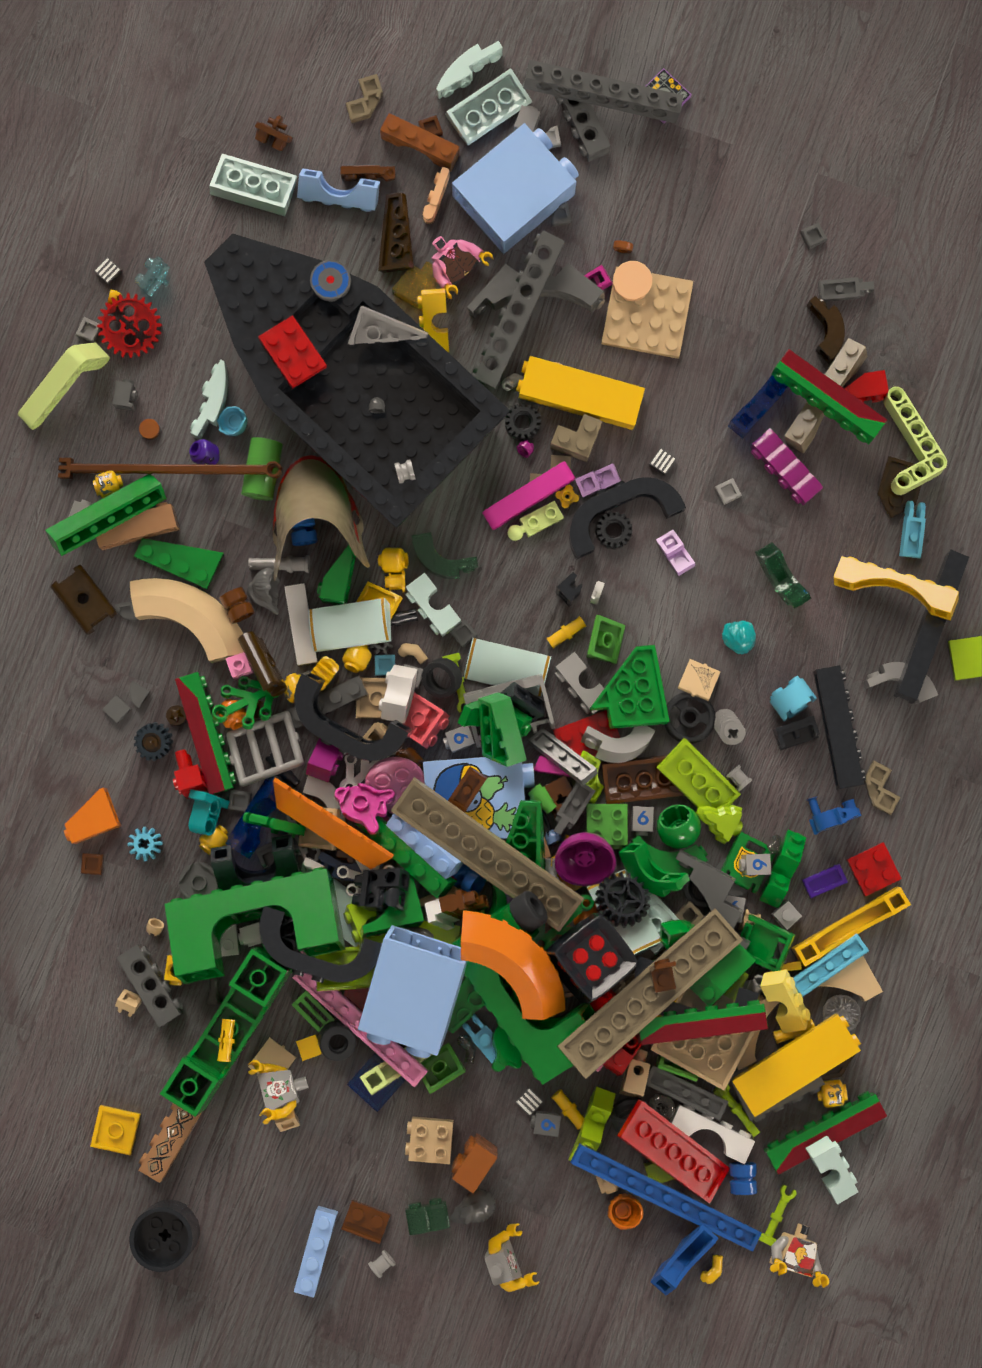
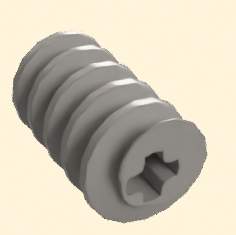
(729, 727)

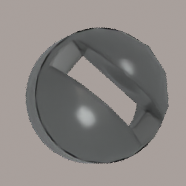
(376, 405)

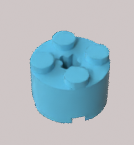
(792, 699)

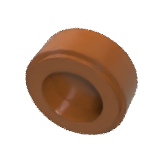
(623, 246)
(149, 429)

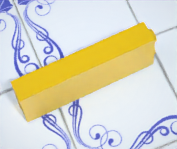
(580, 392)
(796, 1064)

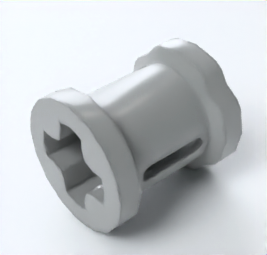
(738, 777)
(382, 1263)

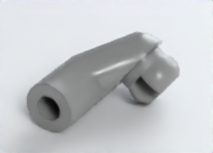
(511, 381)

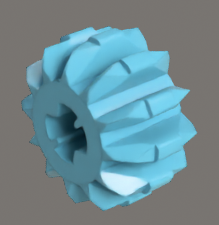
(146, 852)

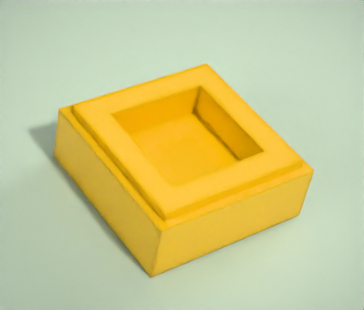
(309, 1047)

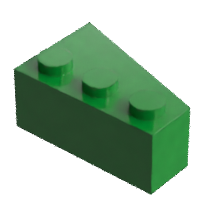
(500, 730)

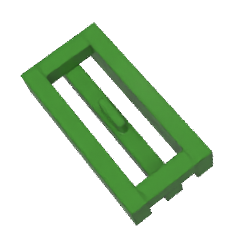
(301, 999)

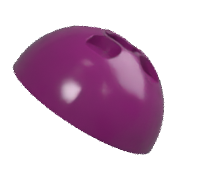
(585, 859)

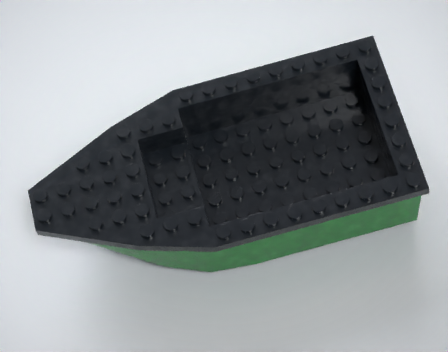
(431, 401)

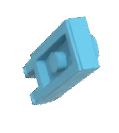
(913, 531)
(482, 1038)

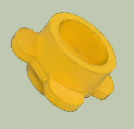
(567, 501)

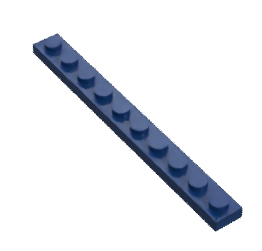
(665, 1197)

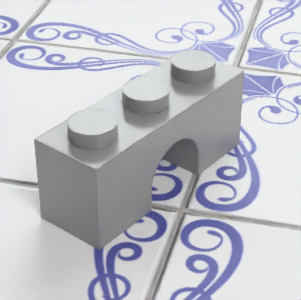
(569, 672)

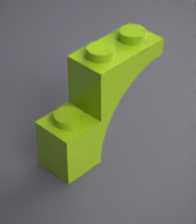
(596, 1116)

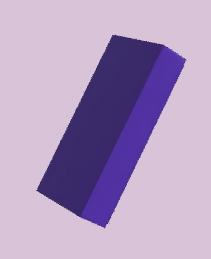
(824, 881)

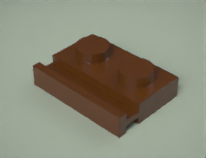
(365, 1221)

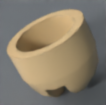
(154, 926)

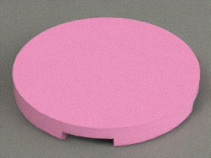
(393, 774)

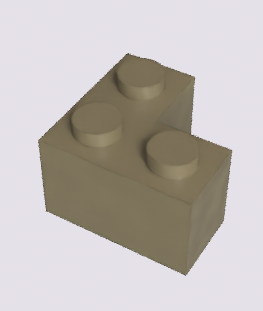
(578, 443)

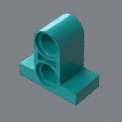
(205, 812)

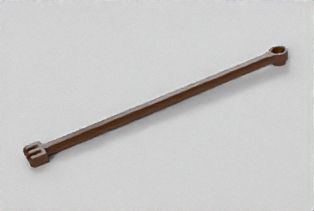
(72, 467)

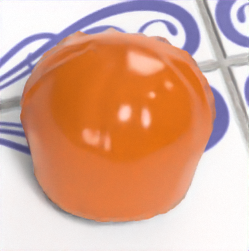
(625, 1211)

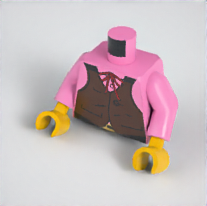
(455, 261)

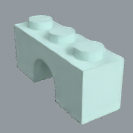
(420, 592)
(825, 1157)

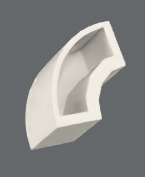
(398, 694)

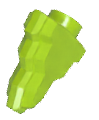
(722, 821)

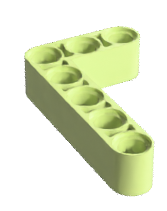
(59, 380)
(915, 442)

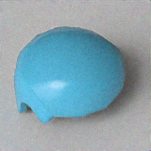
(232, 421)

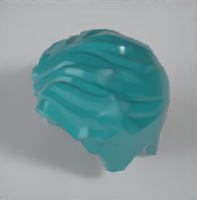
(739, 636)

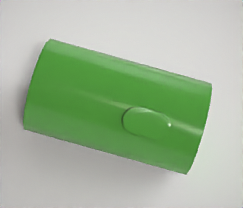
(261, 453)

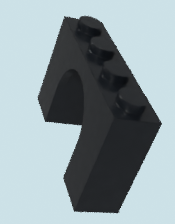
(229, 873)

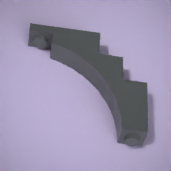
(567, 285)
(715, 888)

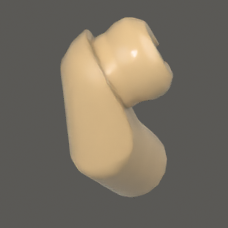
(414, 650)

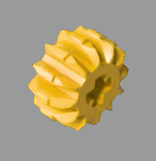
(326, 669)

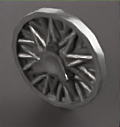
(843, 1006)

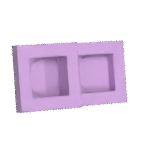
(598, 480)
(675, 552)

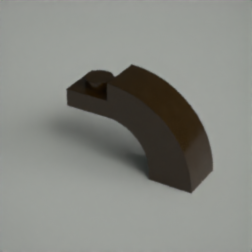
(833, 327)

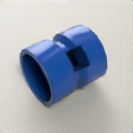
(303, 533)
(469, 880)
(743, 1178)

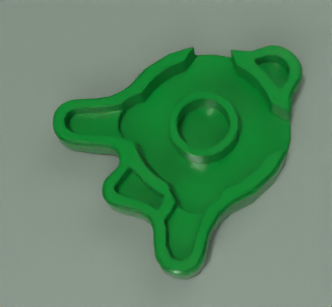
(505, 1052)

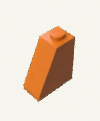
(92, 818)

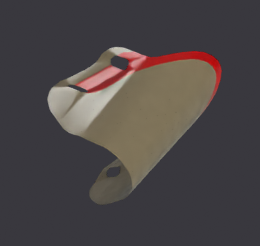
(315, 491)

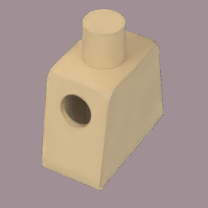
(633, 1084)

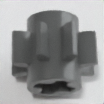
(379, 648)

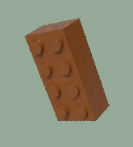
(474, 1163)

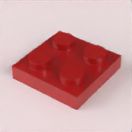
(873, 869)

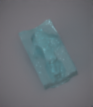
(154, 277)

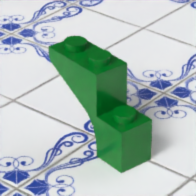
(783, 869)

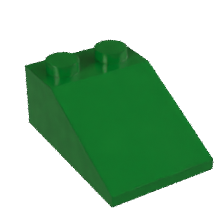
(338, 579)
(723, 975)

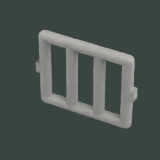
(280, 766)

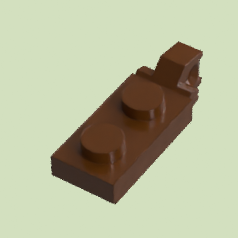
(370, 172)
(467, 789)

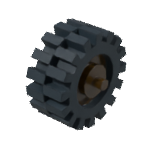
(153, 741)

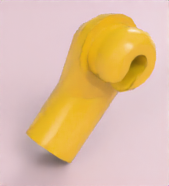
(715, 1272)

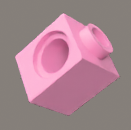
(239, 666)

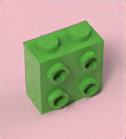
(609, 822)

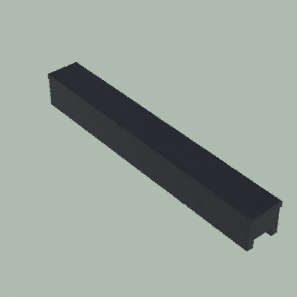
(929, 632)

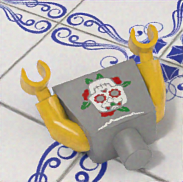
(278, 1089)
(503, 1262)

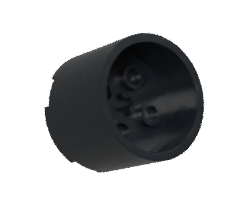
(152, 1247)

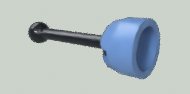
(551, 837)

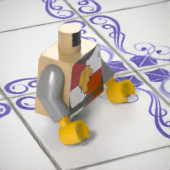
(797, 1255)

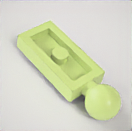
(536, 521)

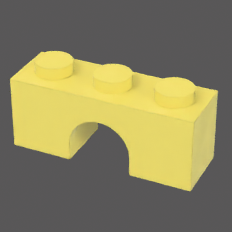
(781, 987)

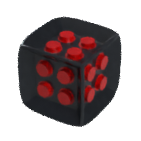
(591, 958)

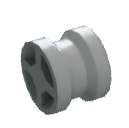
(405, 471)

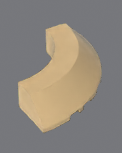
(191, 609)

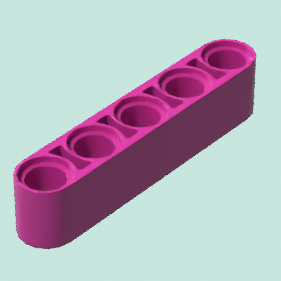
(528, 495)

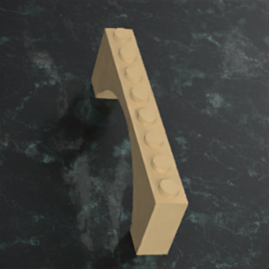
(853, 978)

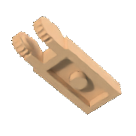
(435, 197)

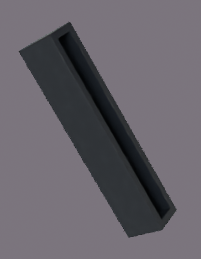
(838, 727)

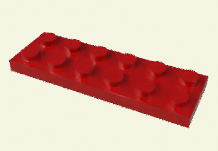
(673, 1151)

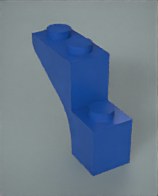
(684, 1257)

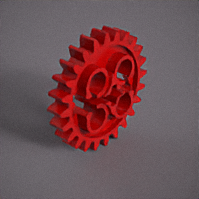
(117, 338)

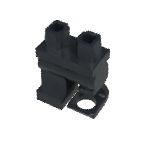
(374, 887)

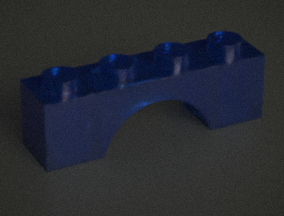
(757, 407)
(246, 836)

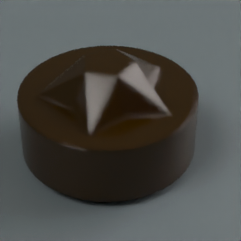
(176, 715)

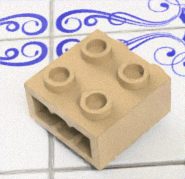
(429, 1140)

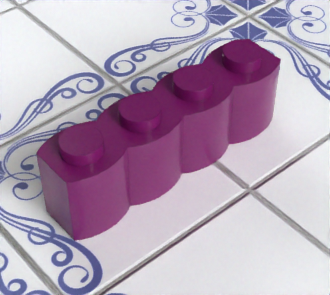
(784, 464)

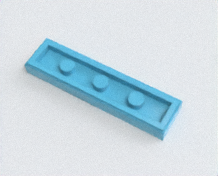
(830, 964)

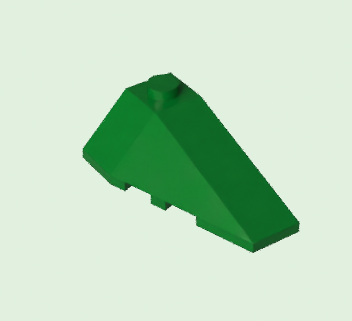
(528, 833)

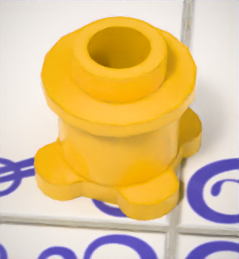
(395, 581)

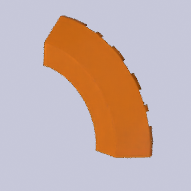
(329, 826)
(517, 960)

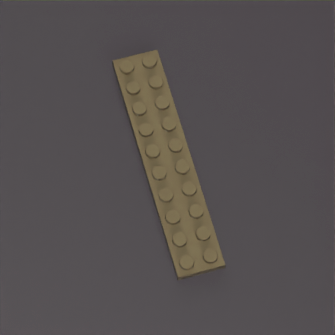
(484, 851)
(638, 1004)

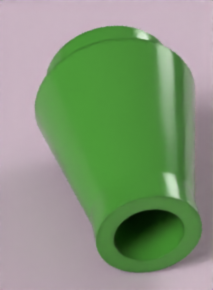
(541, 794)

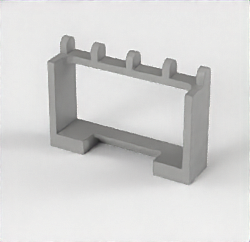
(525, 683)

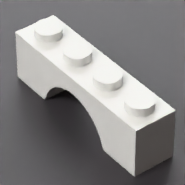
(736, 1144)

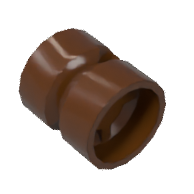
(236, 603)

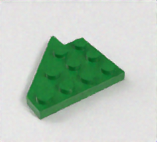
(635, 692)

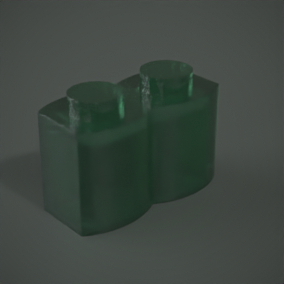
(427, 1216)

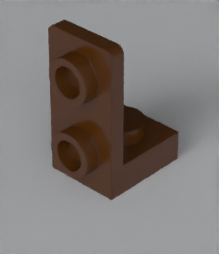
(662, 975)

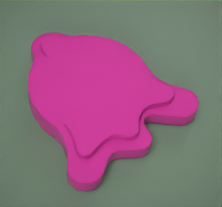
(363, 804)

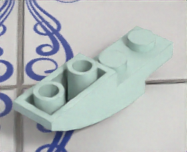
(461, 70)
(216, 393)

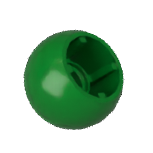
(678, 826)

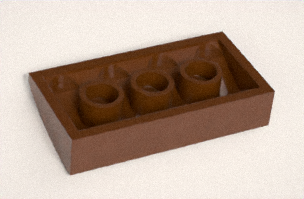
(636, 780)

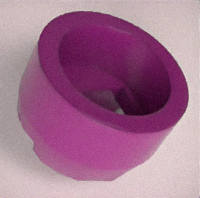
(525, 449)

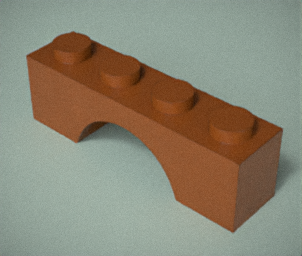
(434, 147)

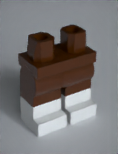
(450, 908)

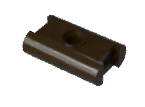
(75, 587)
(262, 664)

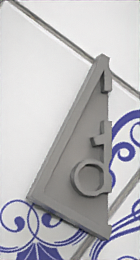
(377, 327)

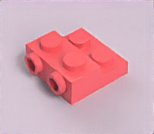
(426, 721)

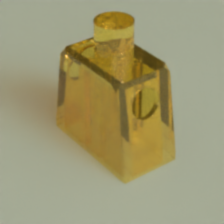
(412, 283)

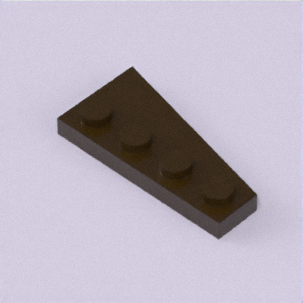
(396, 239)

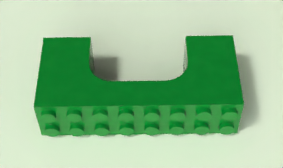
(201, 921)
(247, 1002)
(533, 1038)

